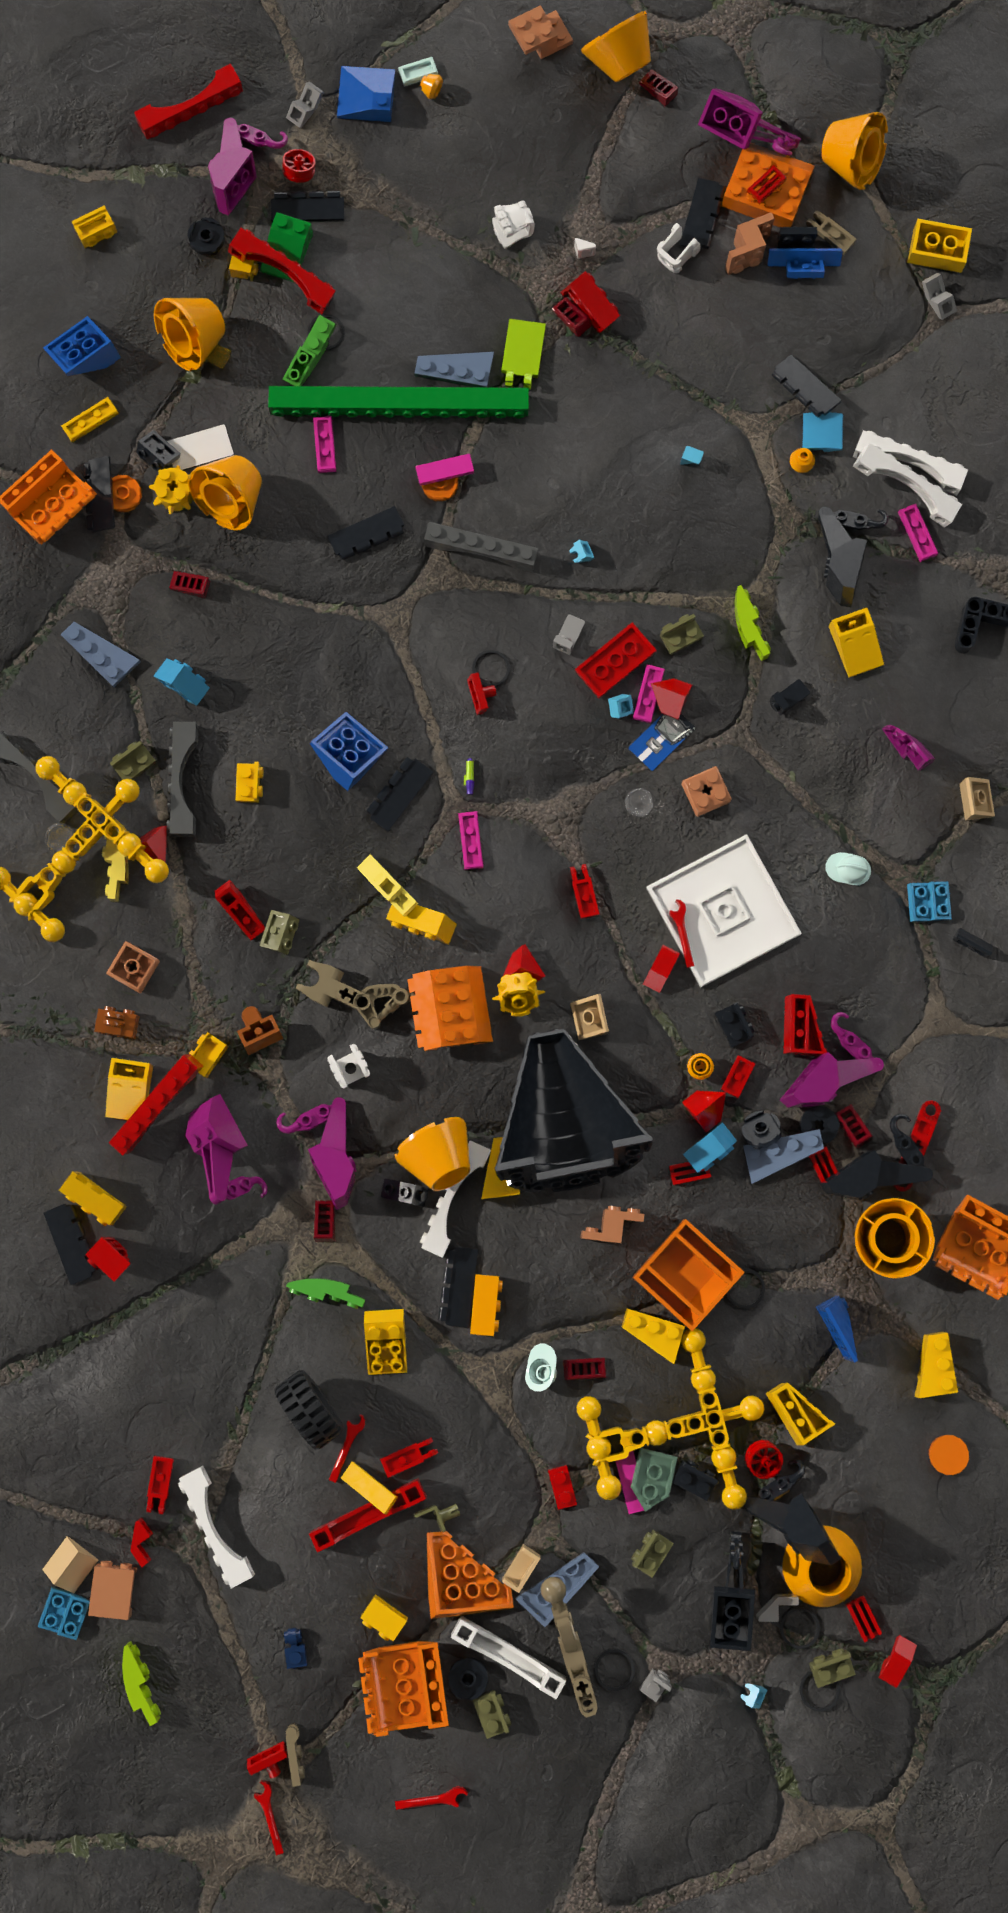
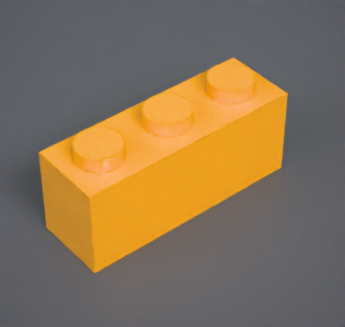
(485, 1305)

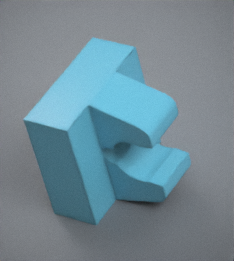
(583, 550)
(755, 1697)

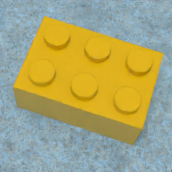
(939, 245)

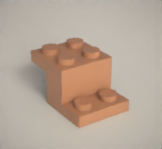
(540, 32)
(749, 244)
(612, 1224)

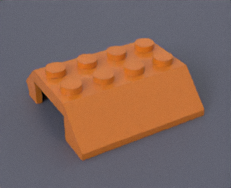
(46, 497)
(450, 1007)
(976, 1247)
(403, 1687)

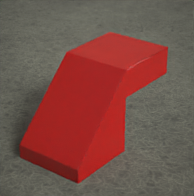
(661, 968)
(140, 1533)
(898, 1662)

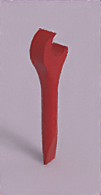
(679, 919)
(352, 1431)
(446, 1798)
(265, 1802)

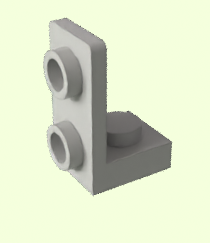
(568, 634)
(655, 1684)

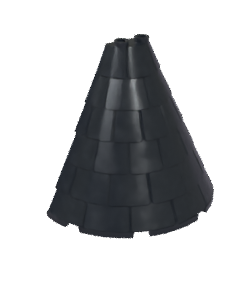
(565, 1121)

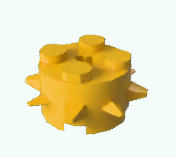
(164, 484)
(518, 994)

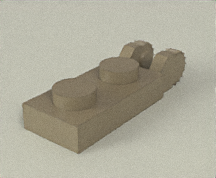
(832, 232)
(294, 1753)

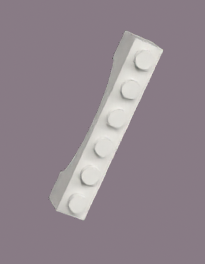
(948, 475)
(941, 505)
(436, 1239)
(235, 1568)
(528, 1667)

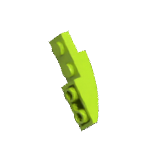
(746, 617)
(134, 1676)

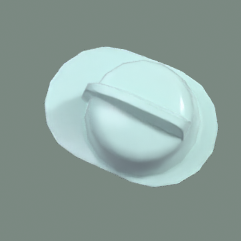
(848, 868)
(541, 1367)

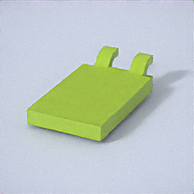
(523, 351)

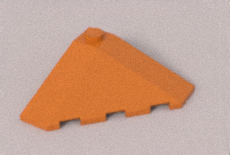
(459, 1582)

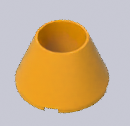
(622, 48)
(856, 148)
(189, 329)
(227, 490)
(437, 1154)
(918, 1234)
(797, 1578)

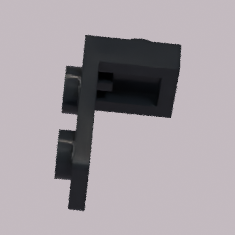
(789, 697)
(404, 1192)

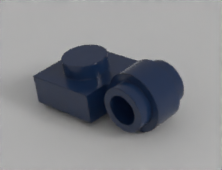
(294, 1654)

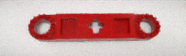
(922, 1132)

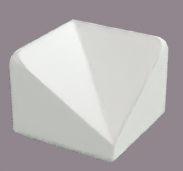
(584, 248)

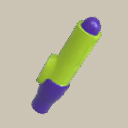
(469, 777)

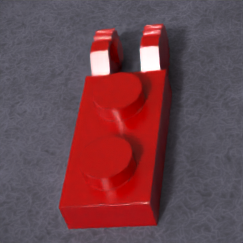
(584, 893)
(406, 1457)
(159, 1482)

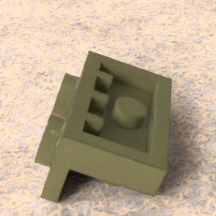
(681, 634)
(132, 761)
(279, 932)
(652, 1553)
(832, 1668)
(491, 1714)

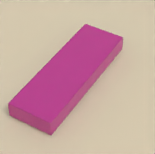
(324, 444)
(444, 469)
(918, 532)
(646, 699)
(470, 840)
(626, 1471)

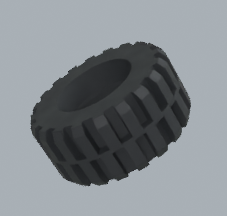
(309, 1410)

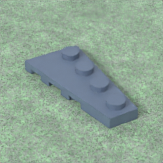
(462, 369)
(102, 655)
(781, 1154)
(573, 1575)

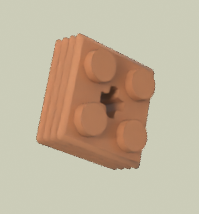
(702, 802)
(130, 955)

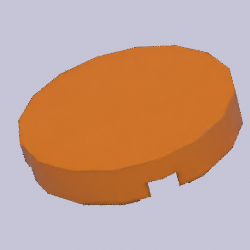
(441, 490)
(126, 493)
(948, 1454)

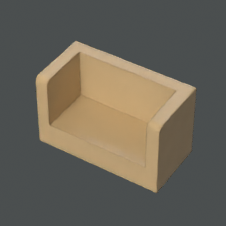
(521, 1568)

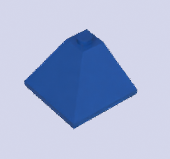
(366, 93)
(82, 349)
(347, 750)
(838, 1322)

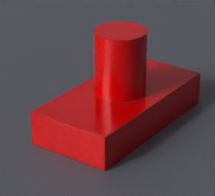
(480, 693)
(268, 1760)

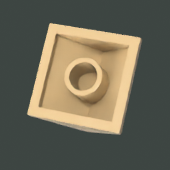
(976, 798)
(589, 1017)
(69, 1565)

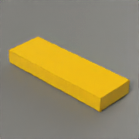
(90, 419)
(369, 1487)

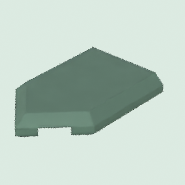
(653, 1477)

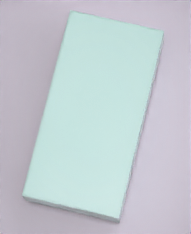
(417, 70)

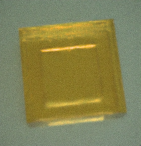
(219, 356)

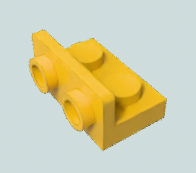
(248, 782)

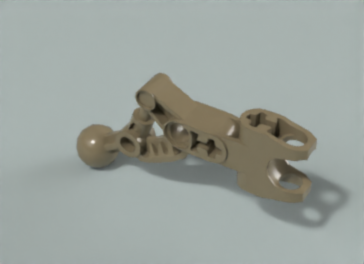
(330, 988)
(554, 1591)

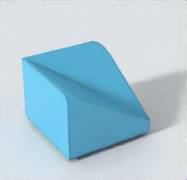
(691, 455)
(621, 706)

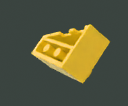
(424, 922)
(493, 1185)
(92, 1198)
(655, 1332)
(936, 1368)
(798, 1415)

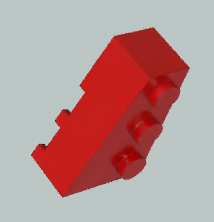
(592, 301)
(801, 1027)
(109, 1257)

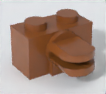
(117, 1023)
(258, 1031)

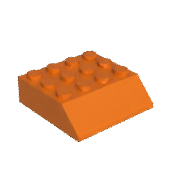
(783, 201)
(688, 1274)

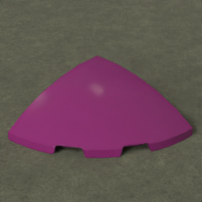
(909, 747)

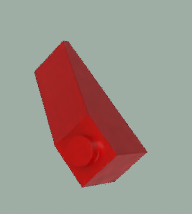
(239, 909)

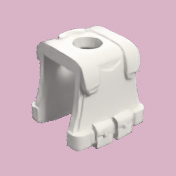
(512, 223)
(663, 247)
(338, 1067)

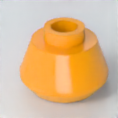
(431, 85)
(802, 460)
(706, 1065)

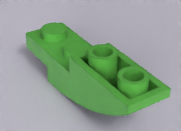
(310, 352)
(318, 1288)

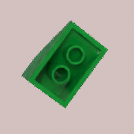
(290, 237)

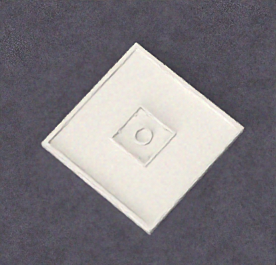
(729, 909)

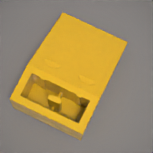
(856, 642)
(127, 1087)
(385, 1341)

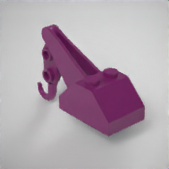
(737, 121)
(234, 167)
(826, 1074)
(217, 1139)
(329, 1156)

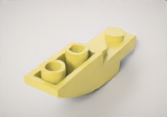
(117, 871)
(387, 885)

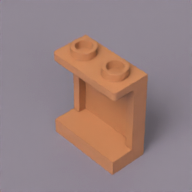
(112, 1590)

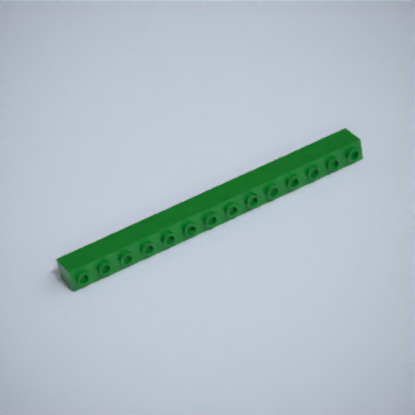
(398, 401)

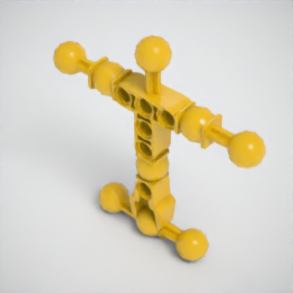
(65, 859)
(658, 1432)

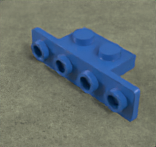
(805, 261)

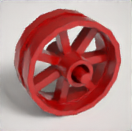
(298, 161)
(763, 1459)

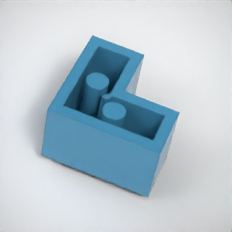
(182, 680)
(714, 1145)

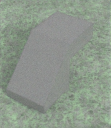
(303, 108)
(939, 299)
(770, 1610)

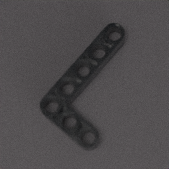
(975, 617)

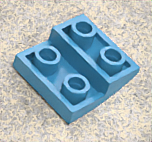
(823, 432)
(929, 901)
(64, 1613)

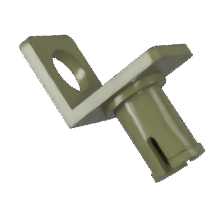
(440, 1515)

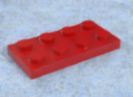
(615, 660)

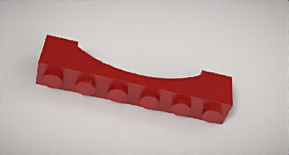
(158, 119)
(248, 247)
(140, 1121)
(364, 1516)

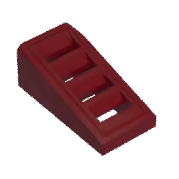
(658, 94)
(580, 325)
(205, 581)
(852, 1136)
(317, 1221)
(567, 1365)

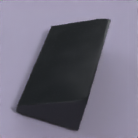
(973, 943)

